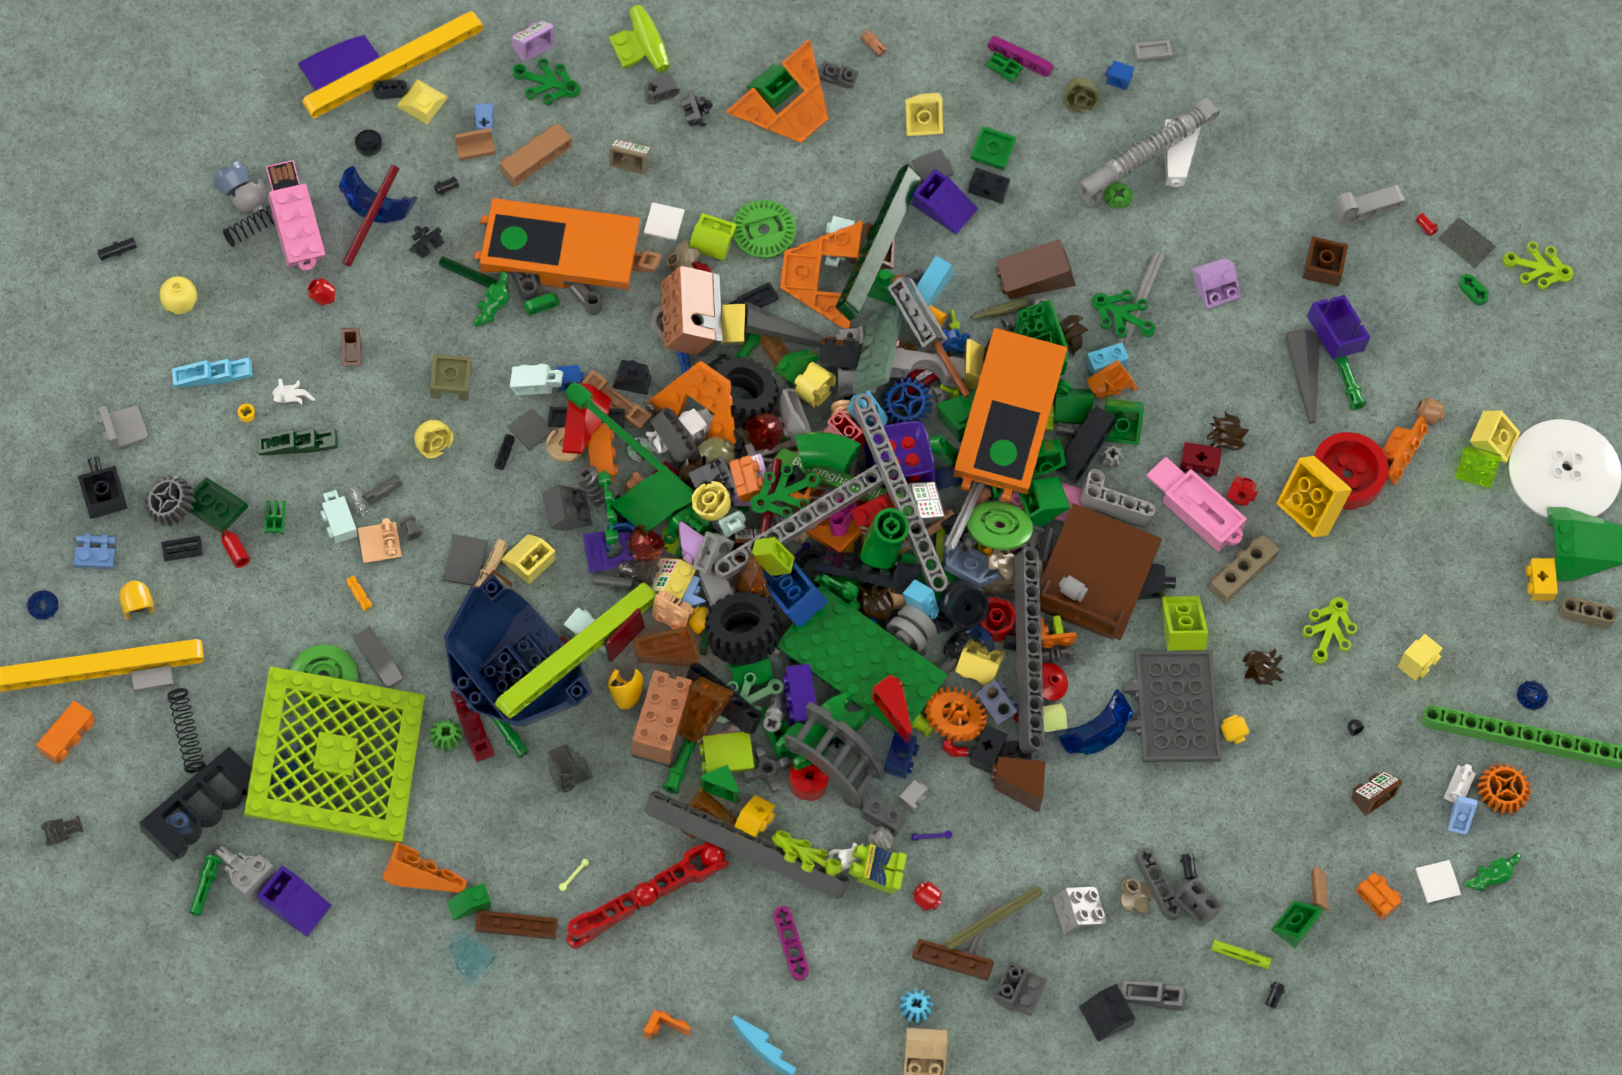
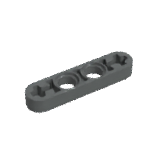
(1154, 885)

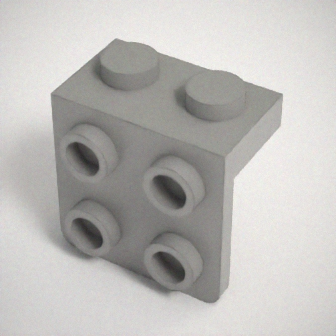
(122, 426)
(1079, 908)

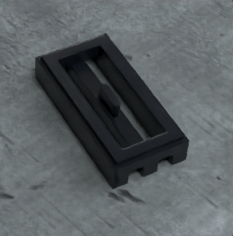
(182, 555)

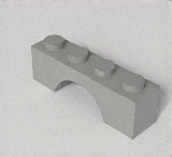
(908, 361)

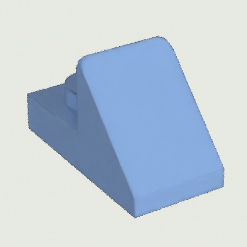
(692, 592)
(1462, 815)

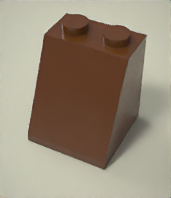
(1020, 780)

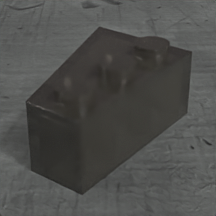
(567, 768)

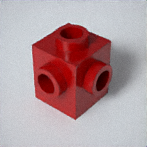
(1242, 491)

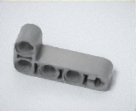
(1354, 209)
(1114, 503)

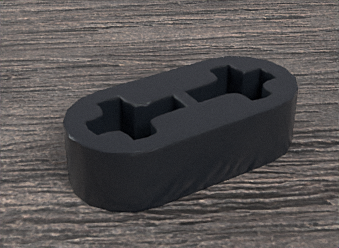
(390, 89)

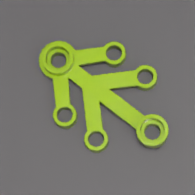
(1540, 266)
(1331, 628)
(805, 852)

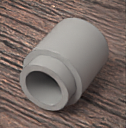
(1073, 588)

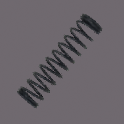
(228, 236)
(178, 698)

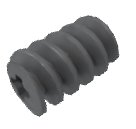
(589, 481)

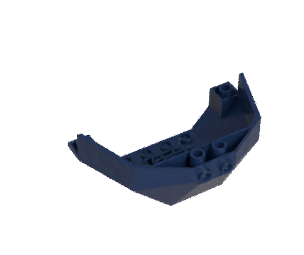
(496, 644)

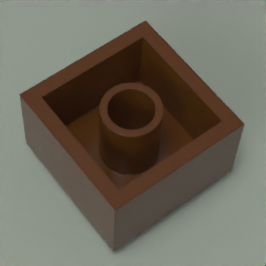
(1325, 261)

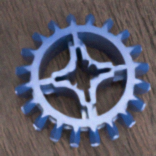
(915, 400)

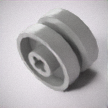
(912, 627)

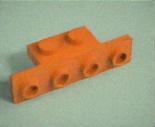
(1402, 446)

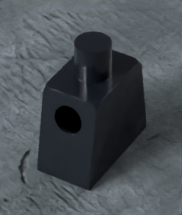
(632, 377)
(1156, 583)

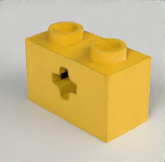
(1542, 579)
(755, 816)

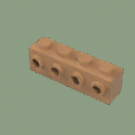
(535, 154)

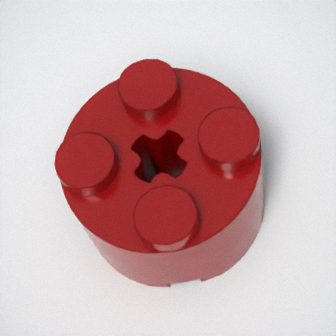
(999, 619)
(806, 788)

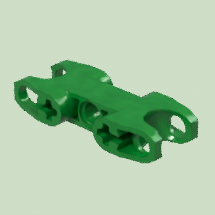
(836, 706)

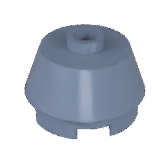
(231, 178)

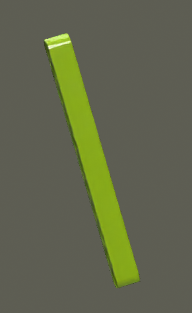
(574, 652)

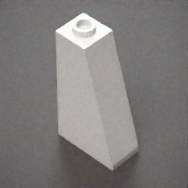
(1179, 158)

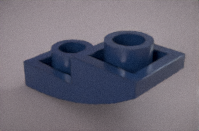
(945, 479)
(981, 634)

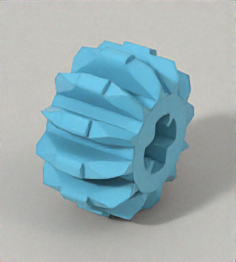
(917, 999)

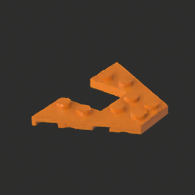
(803, 114)
(803, 267)
(706, 388)

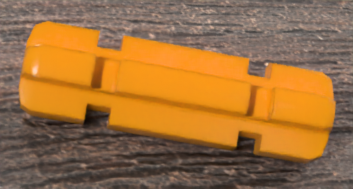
(358, 593)

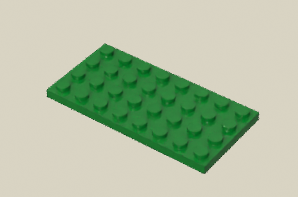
(857, 655)

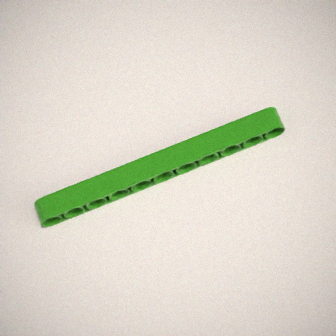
(1517, 740)

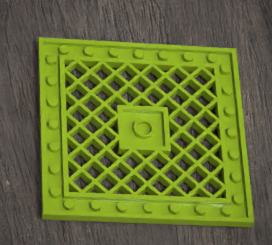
(334, 755)

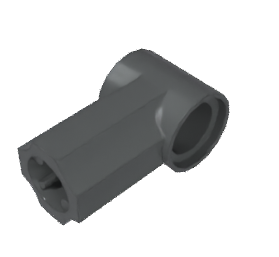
(586, 296)

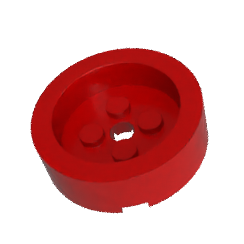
(1362, 458)

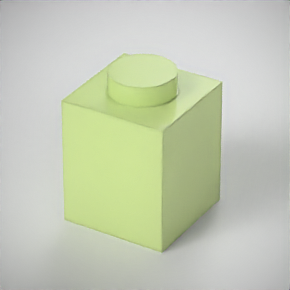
(1054, 717)

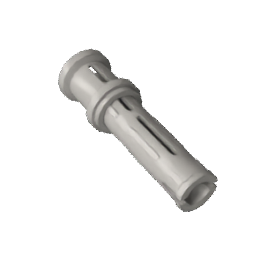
(774, 715)

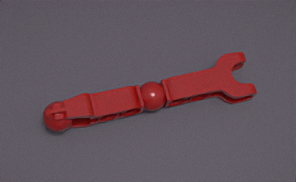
(645, 894)

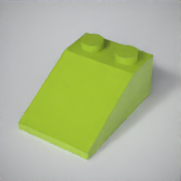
(1184, 623)

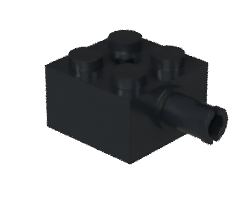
(100, 481)

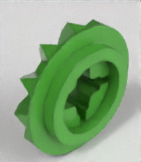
(1118, 202)

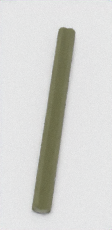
(993, 918)

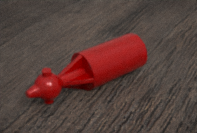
(235, 549)

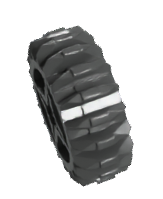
(169, 500)

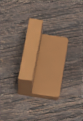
(474, 144)

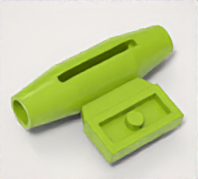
(642, 41)

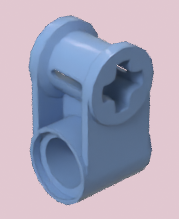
(484, 116)

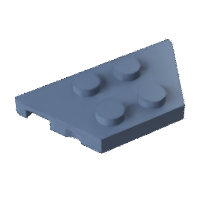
(969, 567)

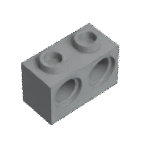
(711, 550)

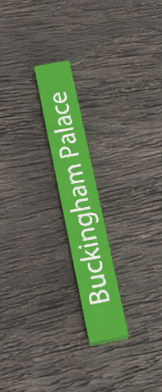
(833, 479)

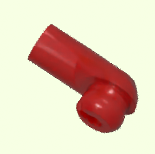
(954, 751)

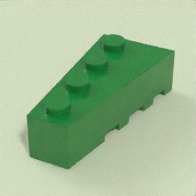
(955, 414)
(1049, 459)

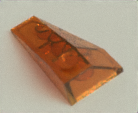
(752, 578)

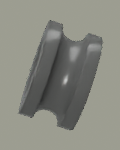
(1008, 322)

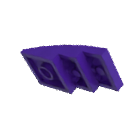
(338, 61)

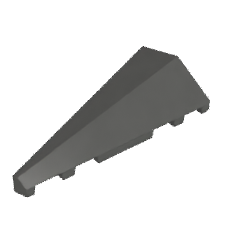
(766, 323)
(1304, 353)

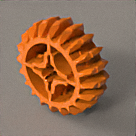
(1514, 801)

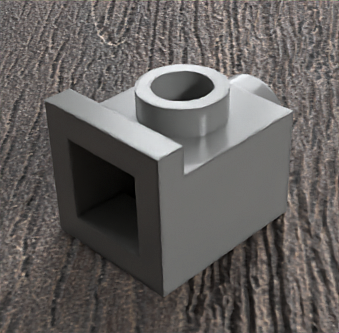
(856, 333)
(913, 796)

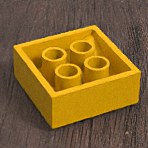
(1313, 496)

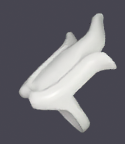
(290, 393)
(657, 441)
(845, 856)

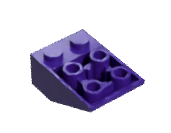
(944, 202)
(293, 901)

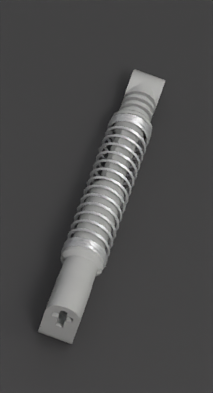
(1092, 187)

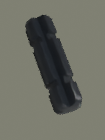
(504, 452)

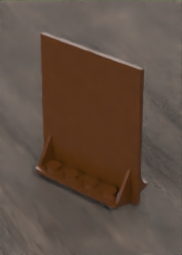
(1109, 561)

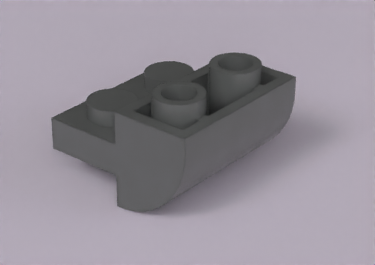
(1019, 989)

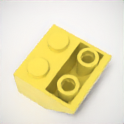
(530, 558)

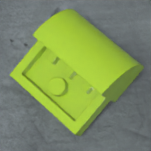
(712, 236)

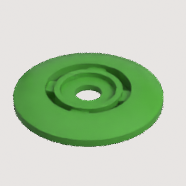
(764, 213)
(1017, 527)
(339, 666)

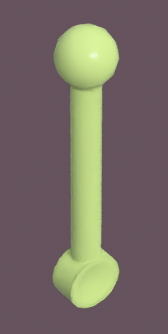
(563, 886)

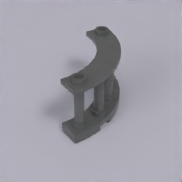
(852, 741)

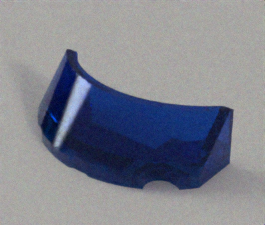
(361, 197)
(1100, 731)

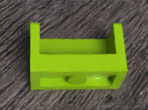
(773, 556)

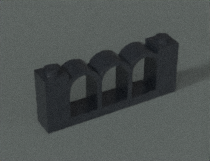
(175, 844)

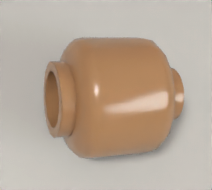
(1431, 410)

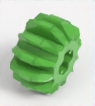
(447, 741)

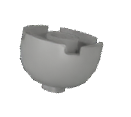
(250, 197)

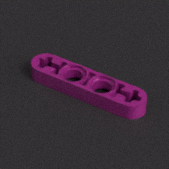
(1020, 56)
(788, 944)

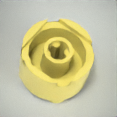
(814, 384)

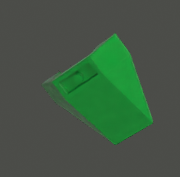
(1042, 324)

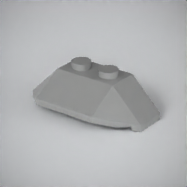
(792, 415)

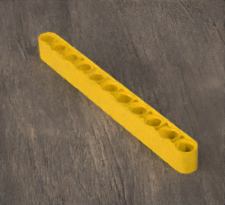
(392, 64)
(100, 664)

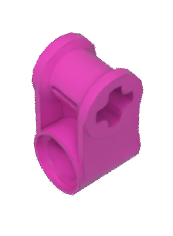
(841, 520)

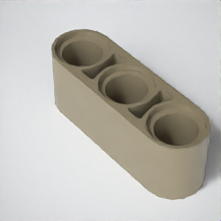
(1597, 611)

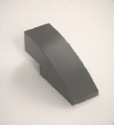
(377, 657)
(1155, 994)

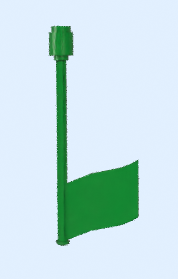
(653, 497)

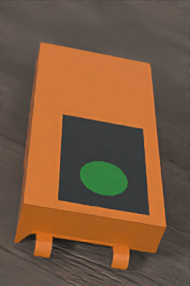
(559, 244)
(1010, 412)

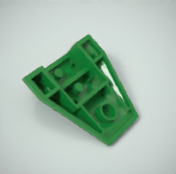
(1583, 543)

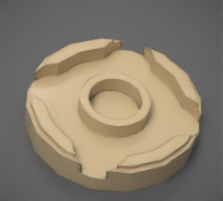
(555, 444)

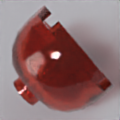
(764, 431)
(646, 545)

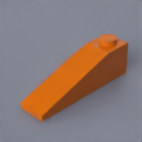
(411, 871)

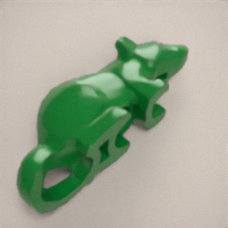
(497, 298)
(1496, 874)

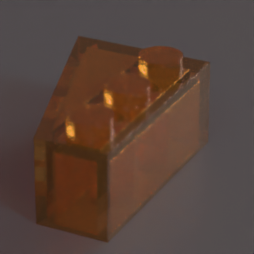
(667, 648)
(702, 708)

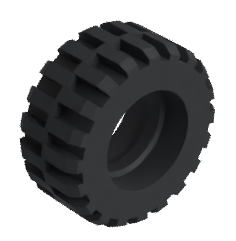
(754, 379)
(746, 646)

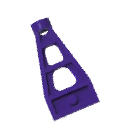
(596, 552)

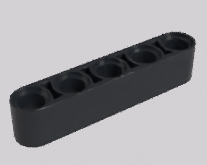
(738, 710)

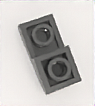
(839, 76)

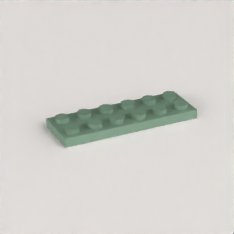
(878, 350)

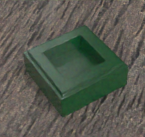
(704, 644)

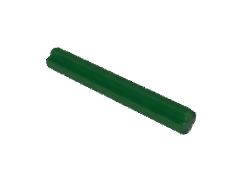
(467, 272)

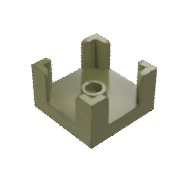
(450, 375)

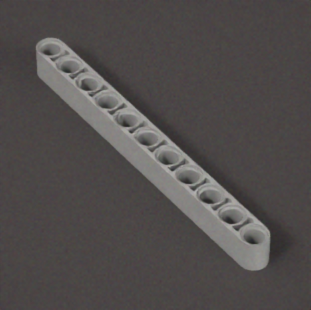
(892, 486)
(810, 511)

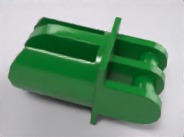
(1002, 65)
(275, 519)
(697, 523)

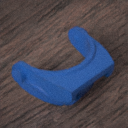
(620, 527)

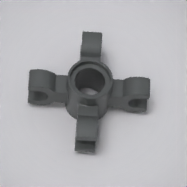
(764, 762)

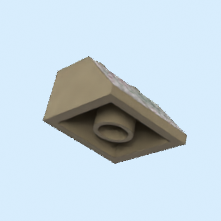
(630, 156)

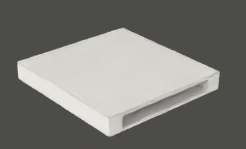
(664, 221)
(1438, 881)

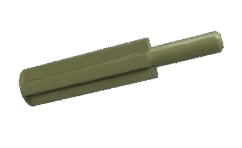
(1003, 309)

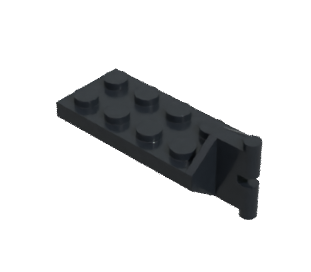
(852, 567)

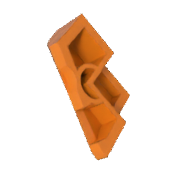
(1111, 380)

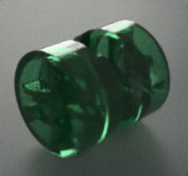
(632, 453)

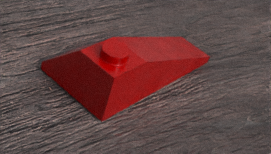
(583, 423)

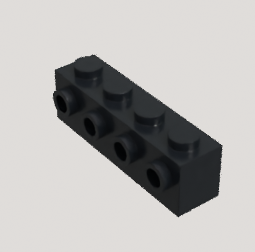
(1086, 443)

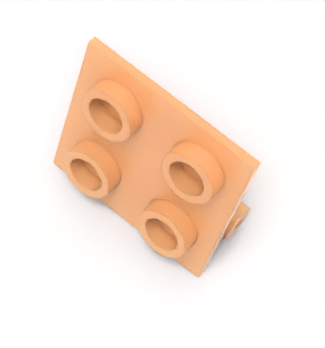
(379, 541)
(669, 612)

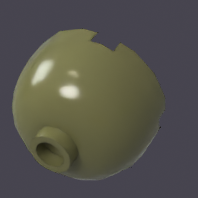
(1081, 92)
(715, 448)

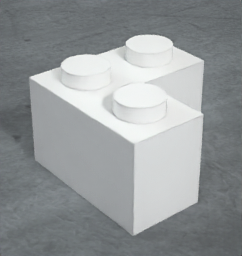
(697, 423)

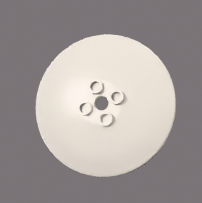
(1542, 481)

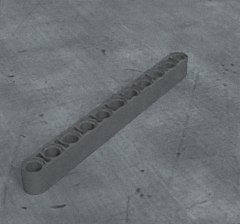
(1029, 659)
(742, 844)

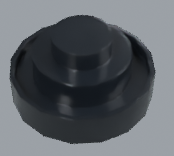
(368, 142)

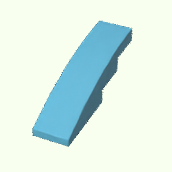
(212, 373)
(757, 1041)

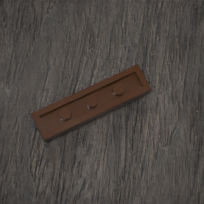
(516, 925)
(953, 959)

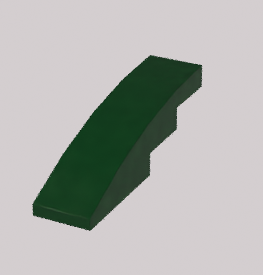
(297, 442)

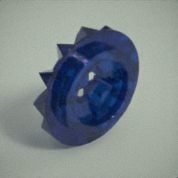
(35, 601)
(1528, 701)

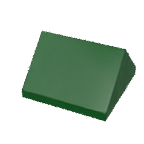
(1073, 407)
(721, 784)
(1297, 922)

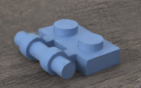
(95, 557)

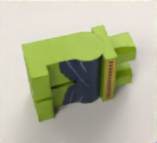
(878, 868)

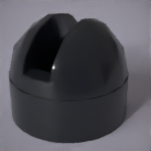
(1355, 727)

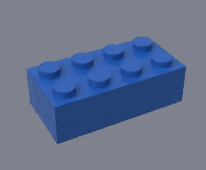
(795, 594)

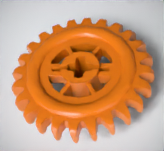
(959, 706)

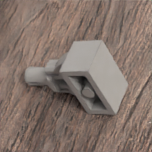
(247, 873)

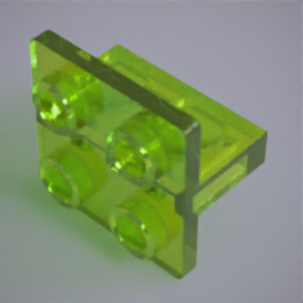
(1477, 466)

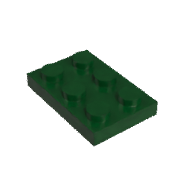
(216, 505)

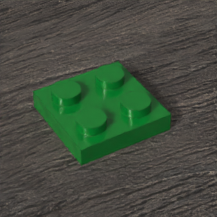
(993, 148)

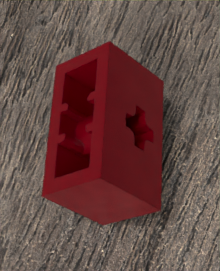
(1209, 455)

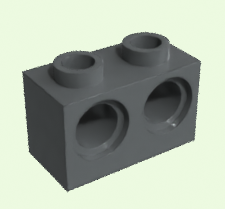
(883, 814)
(1199, 902)

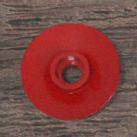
(1051, 690)

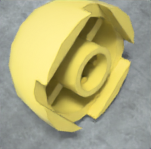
(178, 295)
(433, 437)
(711, 501)

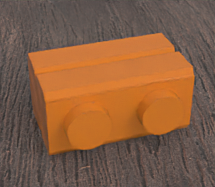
(746, 477)
(1379, 895)

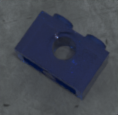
(901, 766)

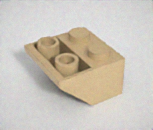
(925, 1052)

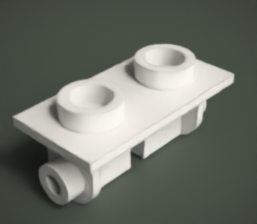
(1460, 783)

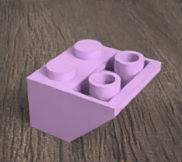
(1217, 282)

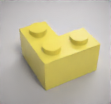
(1420, 657)

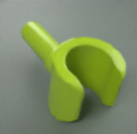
(955, 324)
(952, 392)

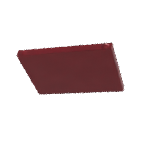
(624, 635)

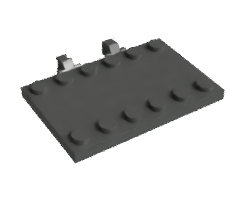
(1176, 706)

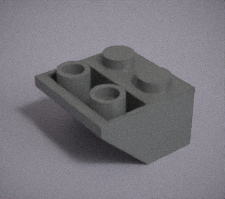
(566, 508)

